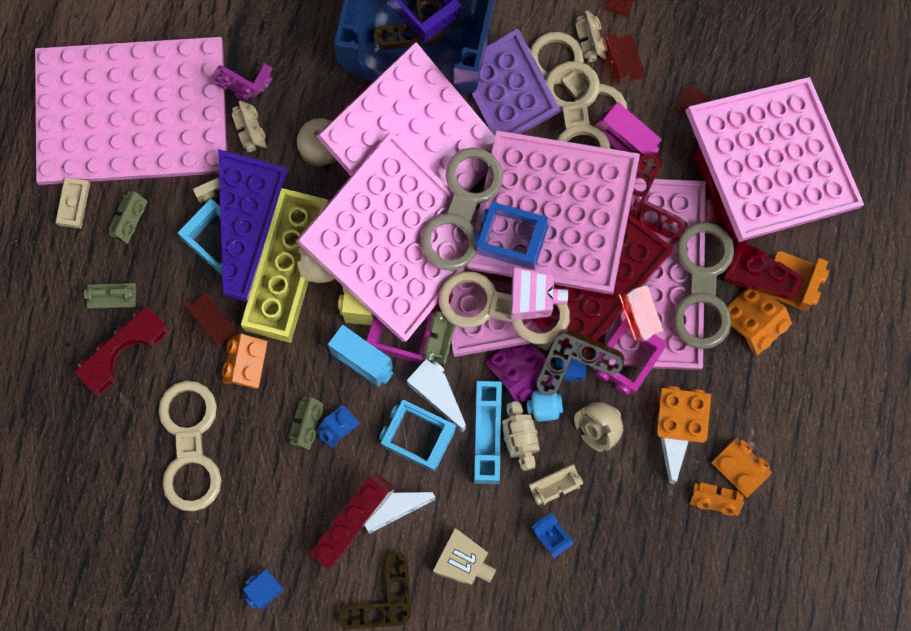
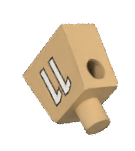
(463, 561)

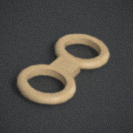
(574, 82)
(576, 112)
(497, 307)
(189, 446)

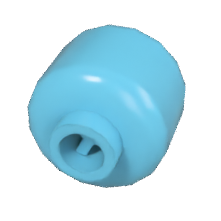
(545, 406)

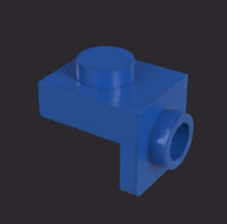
(337, 426)
(552, 535)

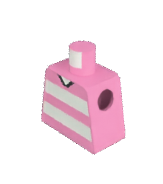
(534, 295)

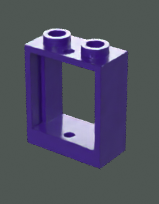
(425, 31)

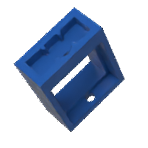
(539, 234)

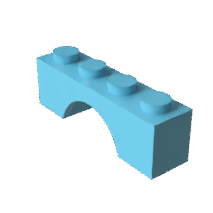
(488, 432)

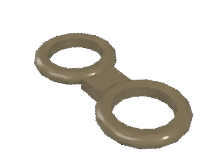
(461, 208)
(703, 285)

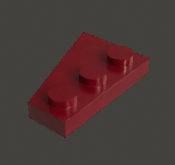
(759, 272)

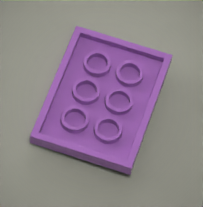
(512, 88)

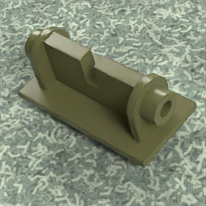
(132, 208)
(110, 295)
(438, 347)
(309, 412)

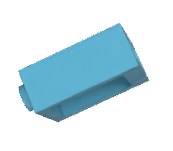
(196, 226)
(361, 356)
(440, 447)

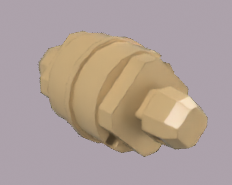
(520, 436)

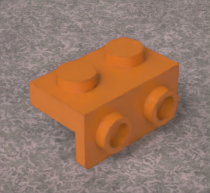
(244, 361)
(742, 467)

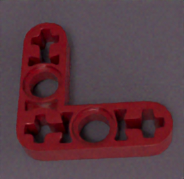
(643, 206)

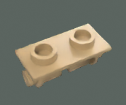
(595, 44)
(253, 135)
(555, 483)

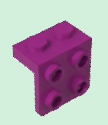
(243, 88)
(519, 370)

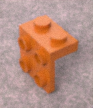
(812, 277)
(758, 319)
(683, 414)

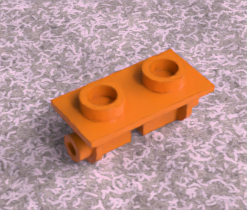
(728, 502)

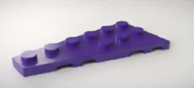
(246, 208)

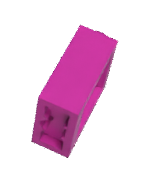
(626, 131)
(375, 335)
(623, 384)

